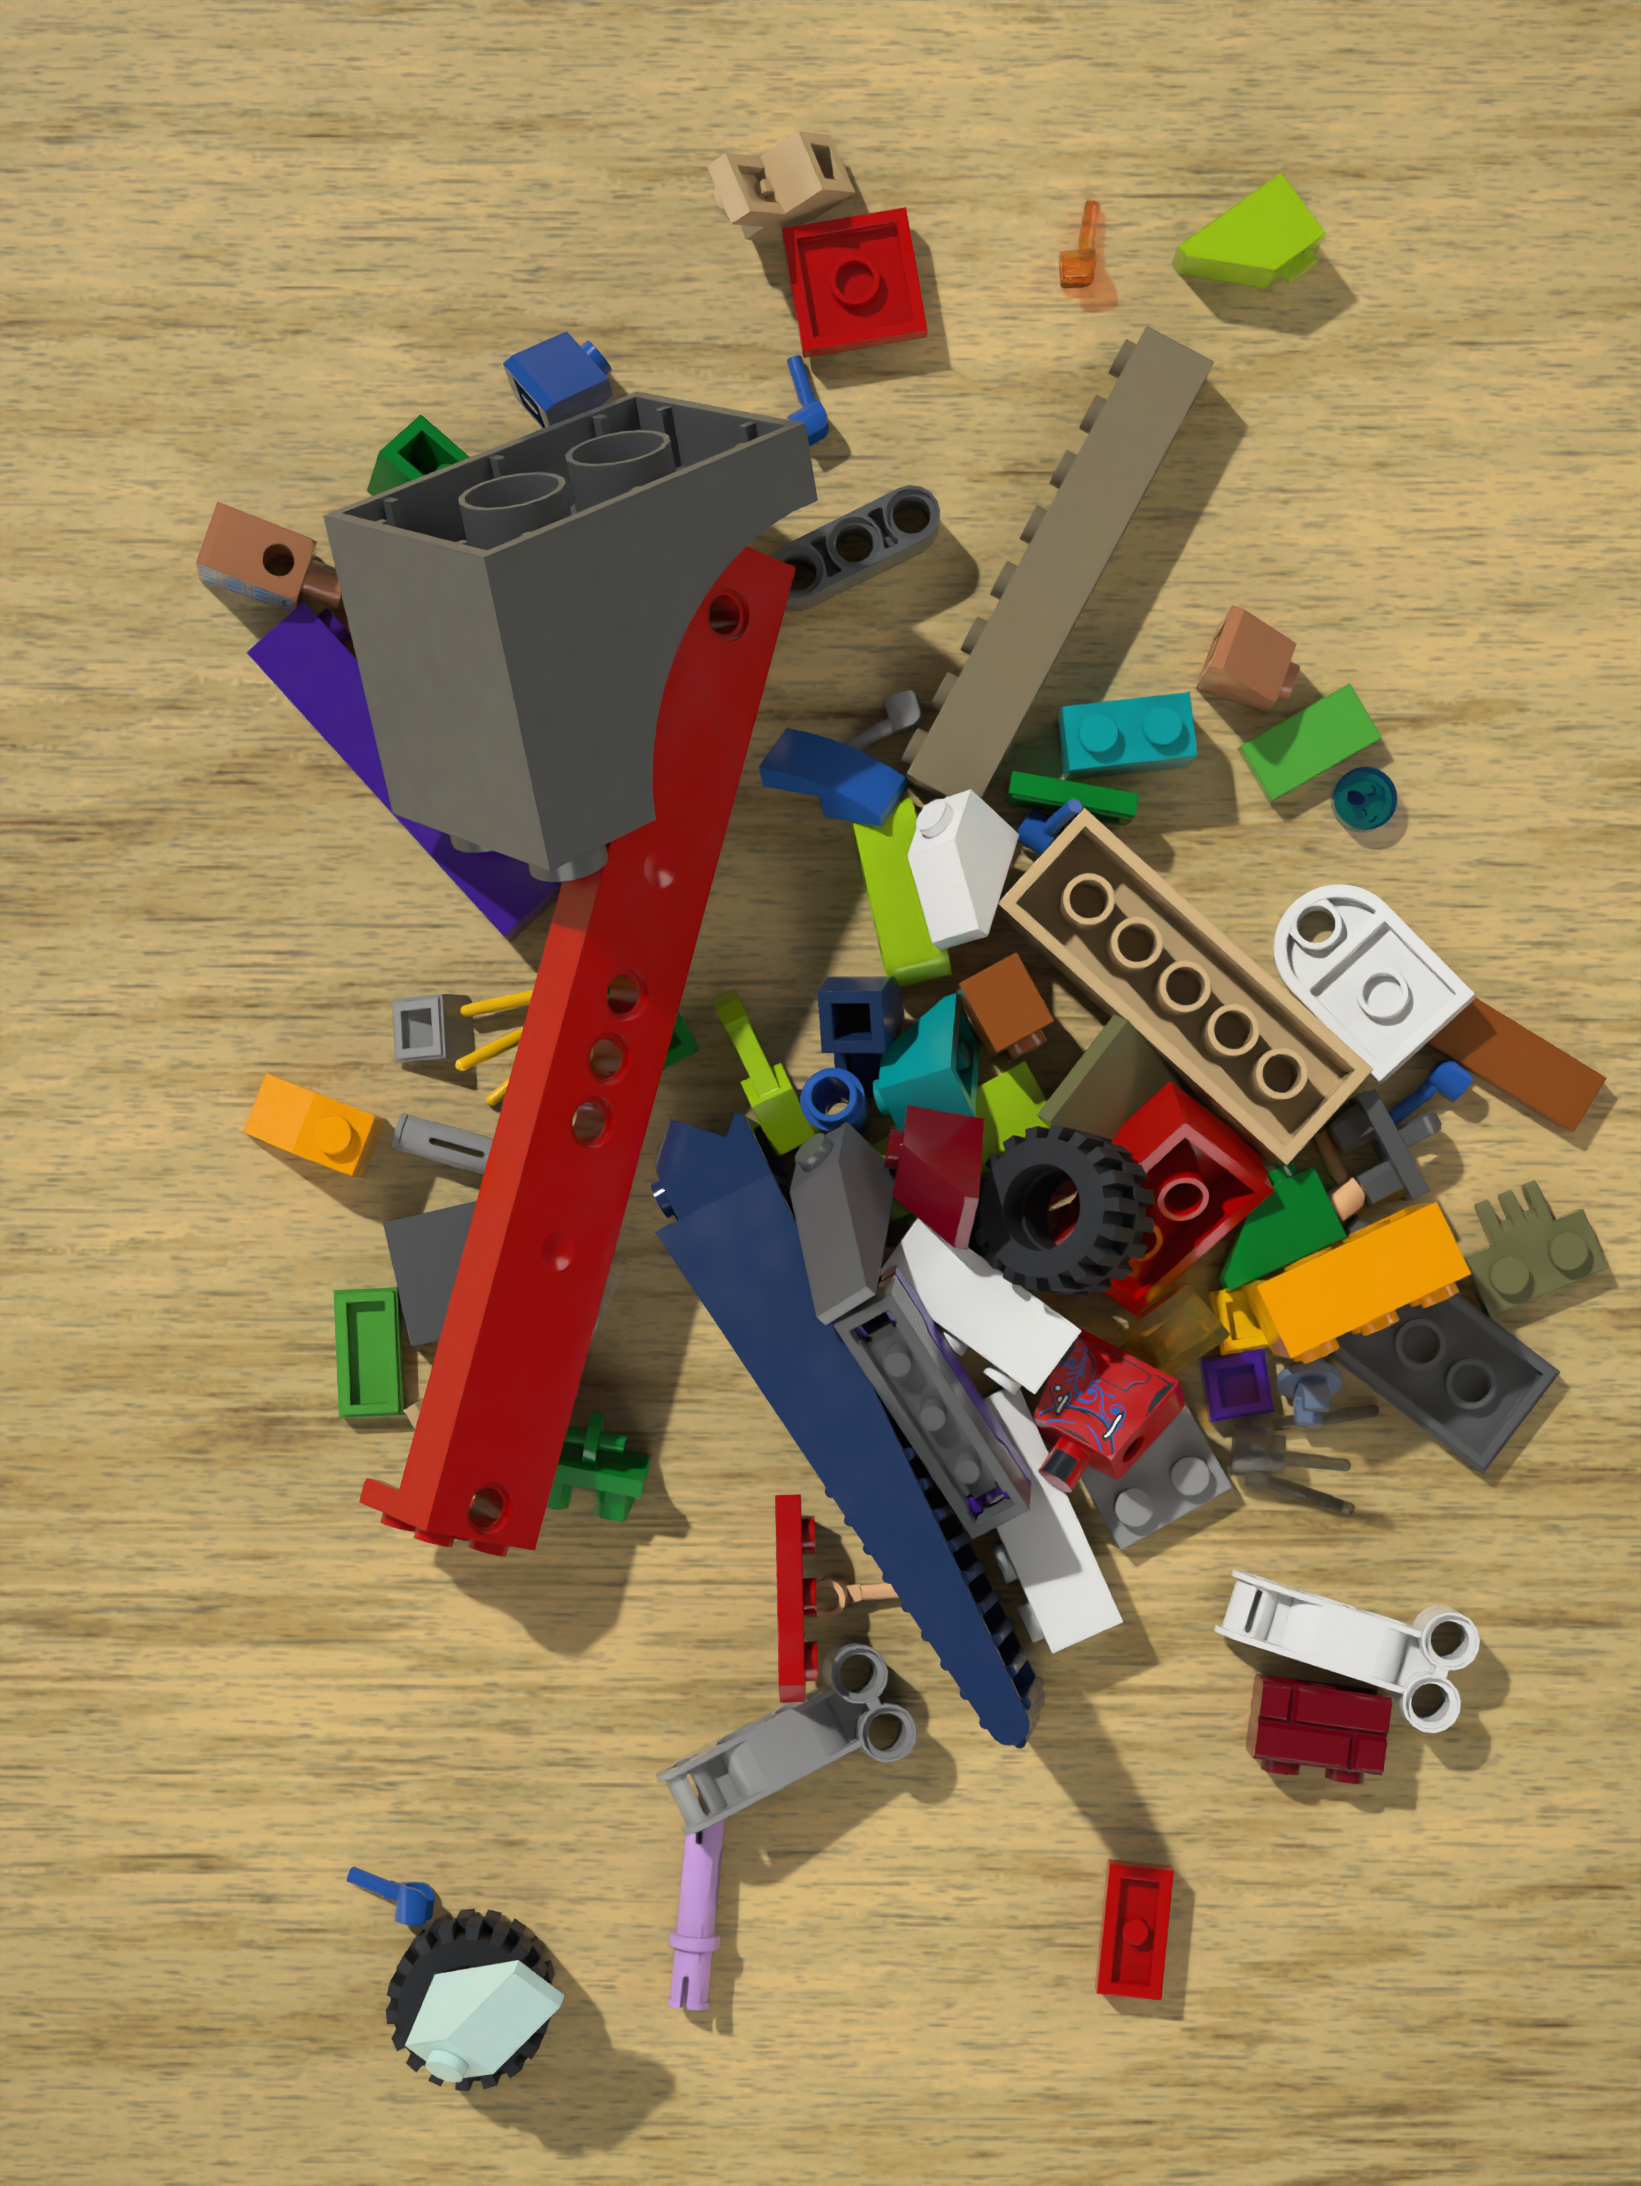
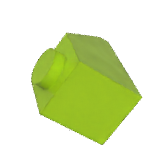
(1255, 240)

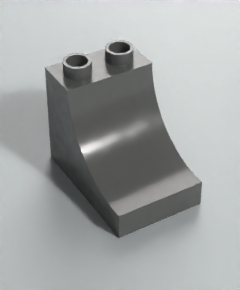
(533, 610)

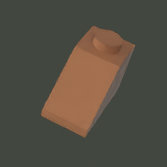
(1249, 662)

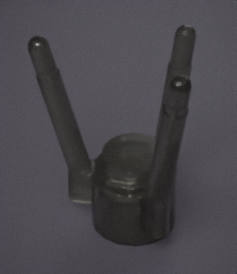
(1260, 1452)

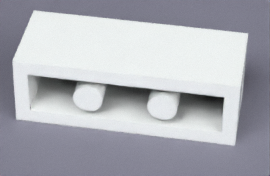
(983, 1309)

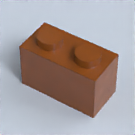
(1005, 1009)

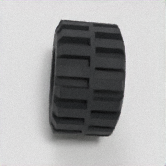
(1109, 1216)
(454, 1944)

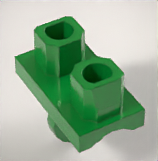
(599, 1463)

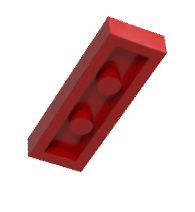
(794, 1599)

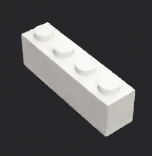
(1048, 1545)

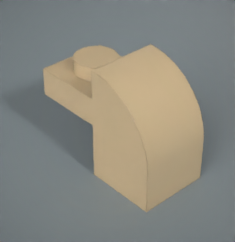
(782, 186)

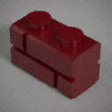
(1318, 1727)

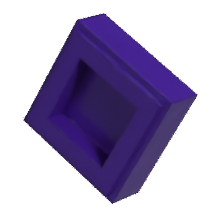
(1236, 1385)

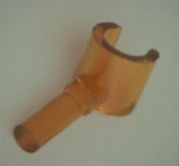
(1078, 266)

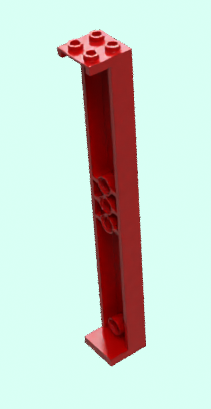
(560, 1188)

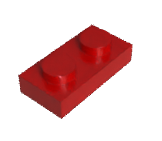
(1134, 1929)

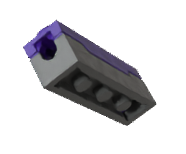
(936, 1405)

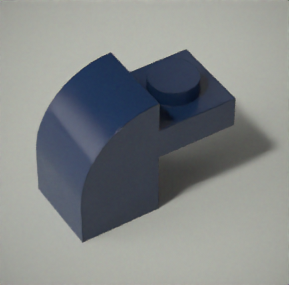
(860, 1022)

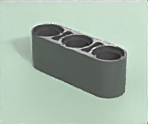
(874, 524)

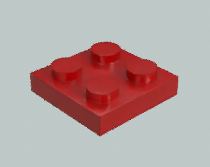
(854, 282)

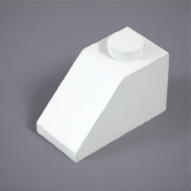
(960, 866)

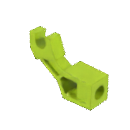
(768, 1087)

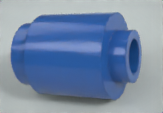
(833, 1087)

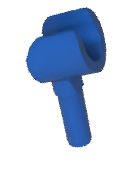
(812, 410)
(1040, 830)
(1445, 1078)
(413, 1899)

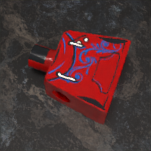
(1102, 1411)

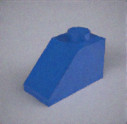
(559, 379)

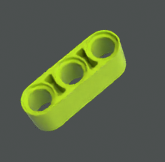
(894, 899)

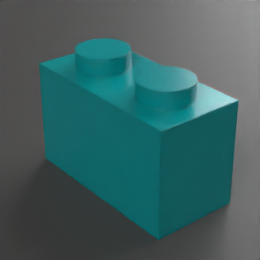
(1126, 736)

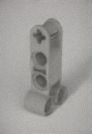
(789, 1744)

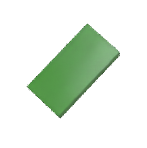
(1309, 743)
(369, 1352)

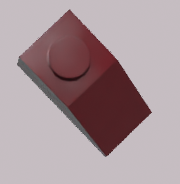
(938, 1170)

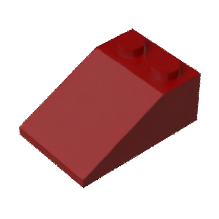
(1201, 1188)

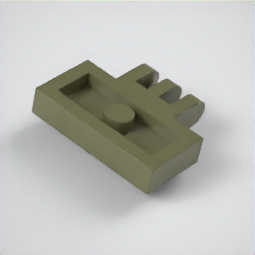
(1529, 1251)

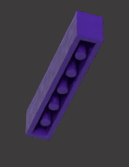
(324, 683)

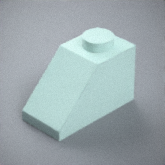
(480, 2018)

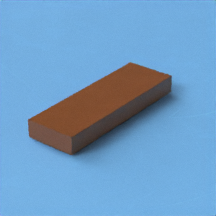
(1519, 1064)

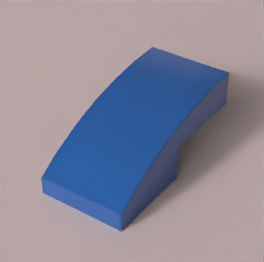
(844, 778)

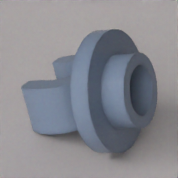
(1310, 1388)

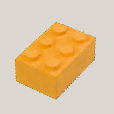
(1357, 1283)

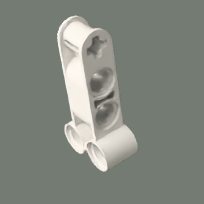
(1353, 1642)

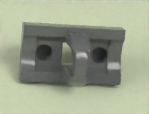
(1397, 1173)

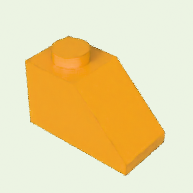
(314, 1126)

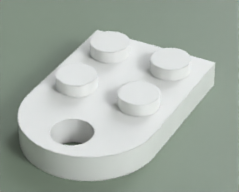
(1370, 978)

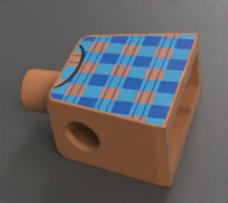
(241, 548)

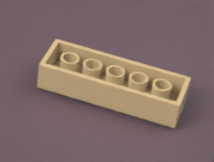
(1183, 988)

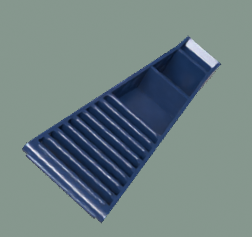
(748, 1268)

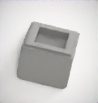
(431, 1028)

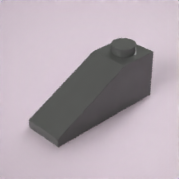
(841, 1217)

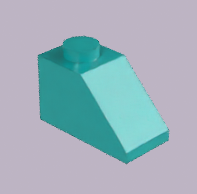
(931, 1065)

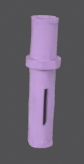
(695, 1933)

